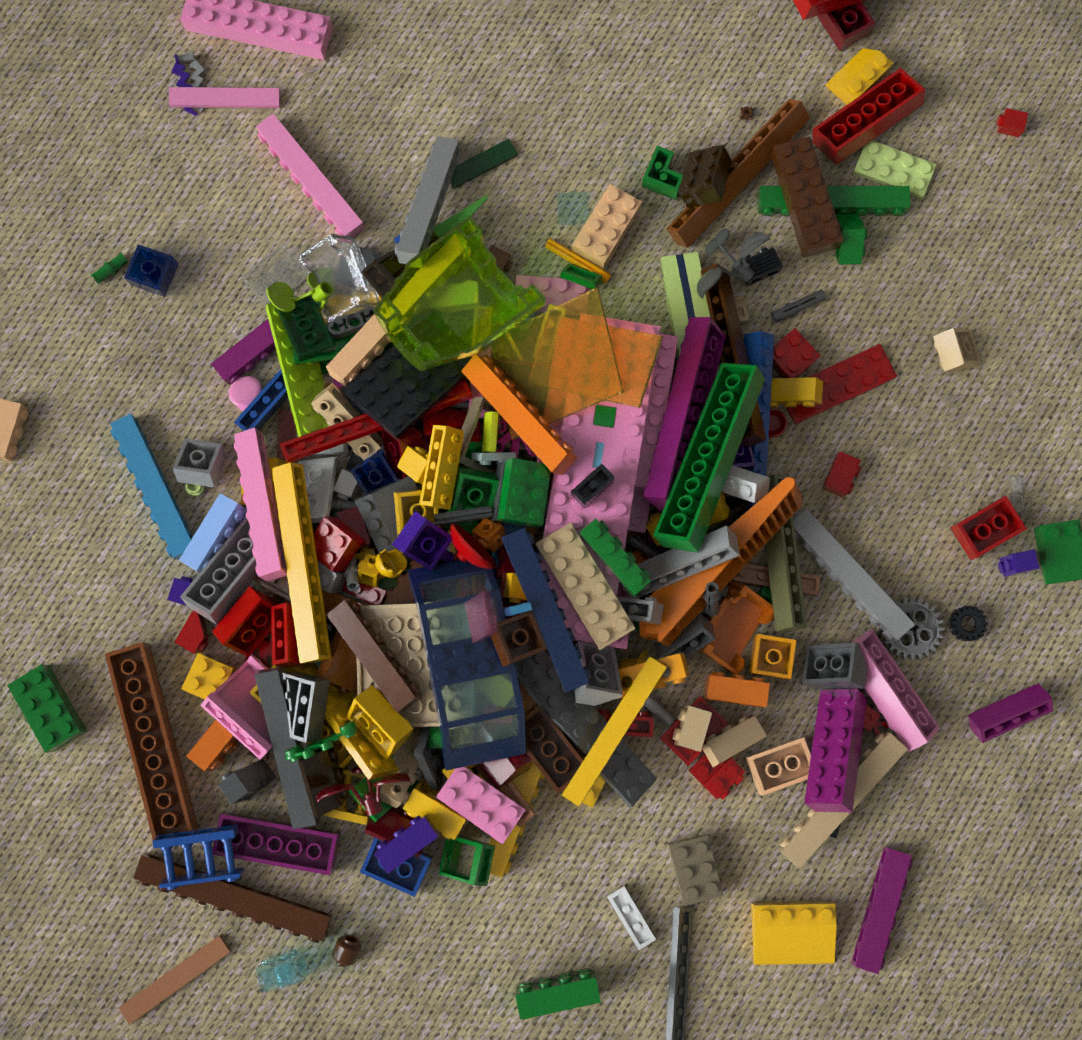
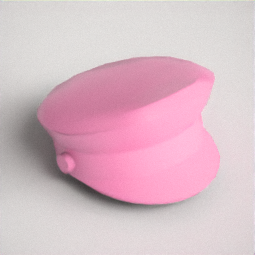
(244, 391)

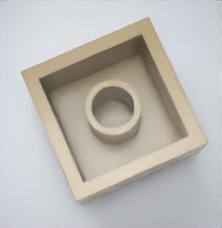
(692, 728)

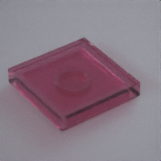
(481, 617)

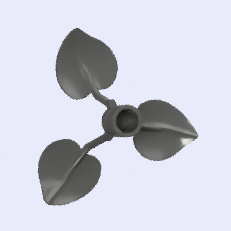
(740, 268)

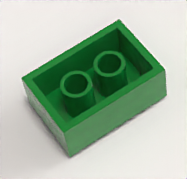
(524, 492)

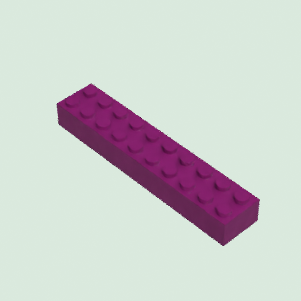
(688, 395)

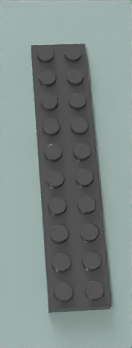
(583, 726)

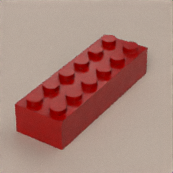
(868, 116)

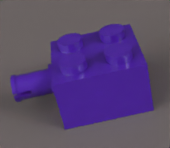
(424, 542)

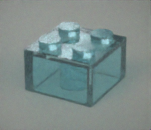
(282, 971)

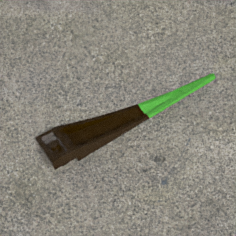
(384, 270)

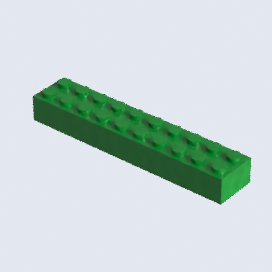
(709, 457)

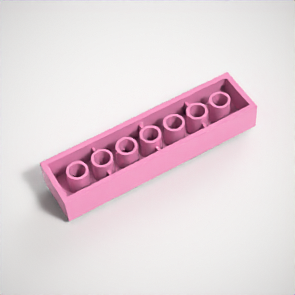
(260, 25)

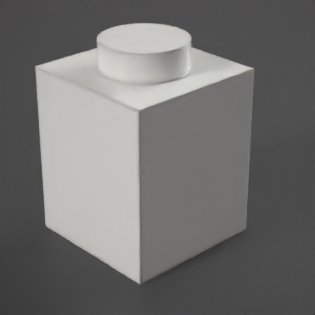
(346, 486)

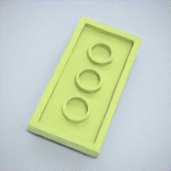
(894, 168)

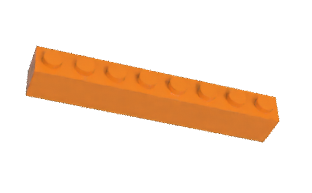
(520, 414)

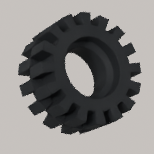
(978, 617)

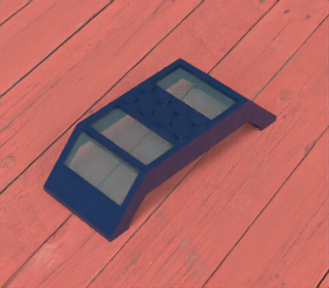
(472, 691)

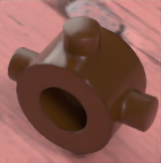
(746, 113)

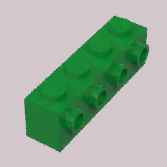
(614, 557)

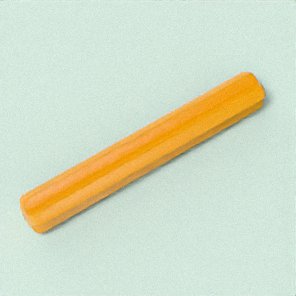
(576, 259)

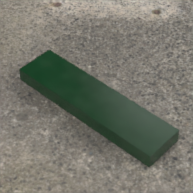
(483, 163)

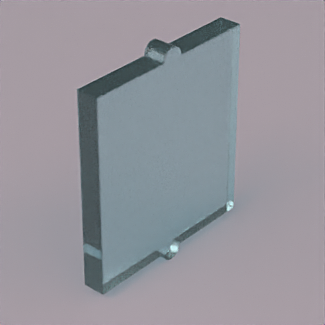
(572, 208)

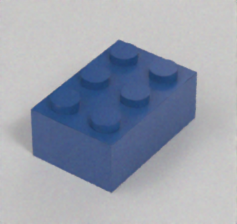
(405, 877)

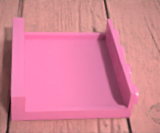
(239, 710)

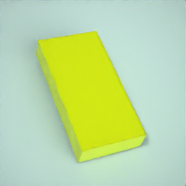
(490, 432)

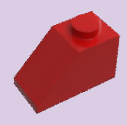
(193, 634)

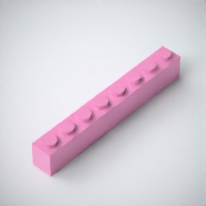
(306, 173)
(260, 504)

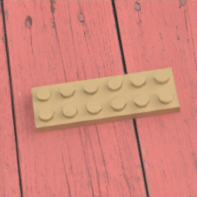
(585, 586)

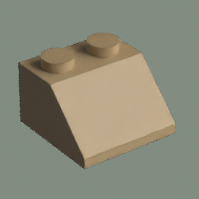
(956, 349)

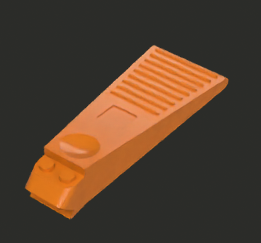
(685, 598)

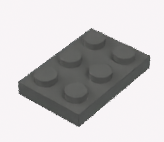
(429, 759)

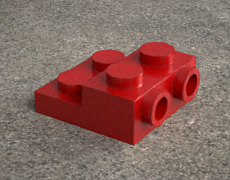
(719, 778)

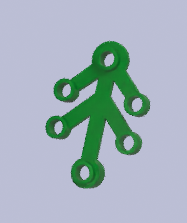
(296, 753)

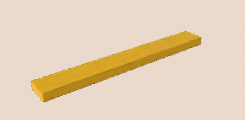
(614, 731)

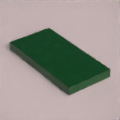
(307, 330)

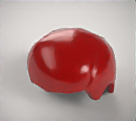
(777, 423)

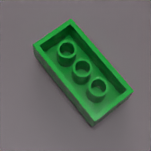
(47, 708)
(557, 994)

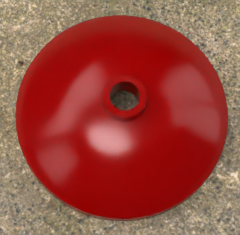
(469, 549)

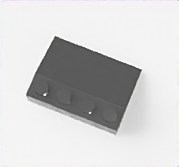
(379, 512)

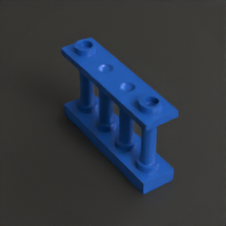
(186, 840)

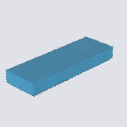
(516, 609)

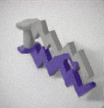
(178, 70)

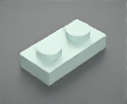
(486, 458)

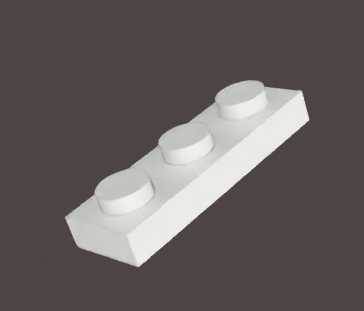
(631, 917)

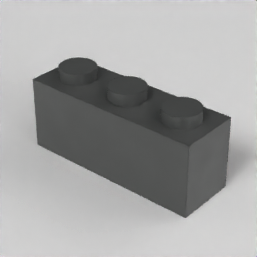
(692, 639)

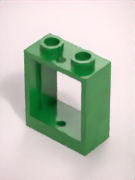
(481, 862)

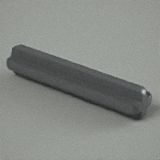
(463, 515)

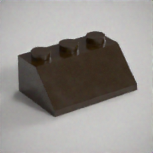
(318, 773)

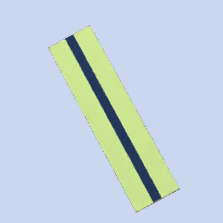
(680, 282)

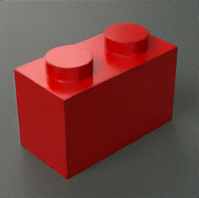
(841, 474)

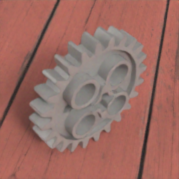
(928, 624)

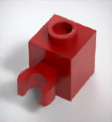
(871, 722)

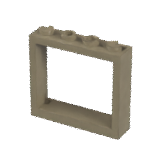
(469, 426)

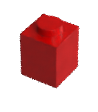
(1012, 122)

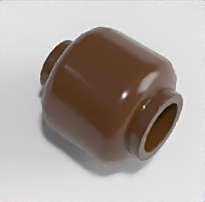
(346, 950)

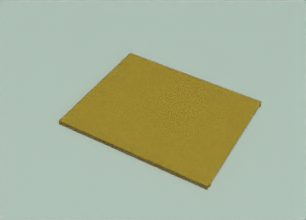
(562, 358)

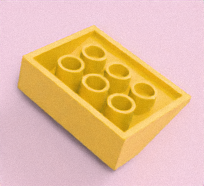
(793, 932)

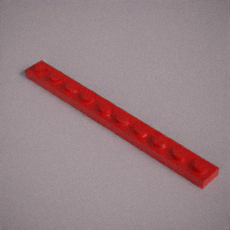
(354, 429)

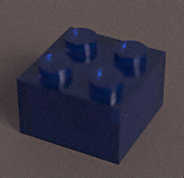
(151, 270)

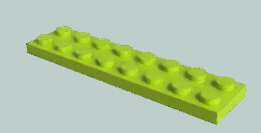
(301, 380)

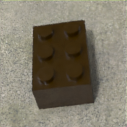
(705, 176)

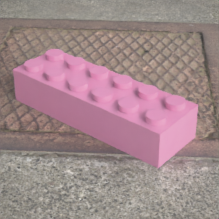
(895, 695)

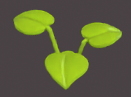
(283, 298)

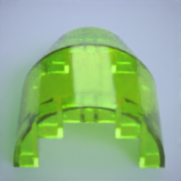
(453, 301)

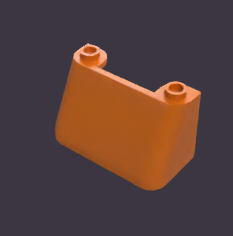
(734, 626)

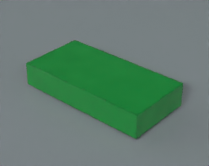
(581, 276)

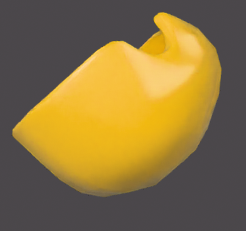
(390, 563)

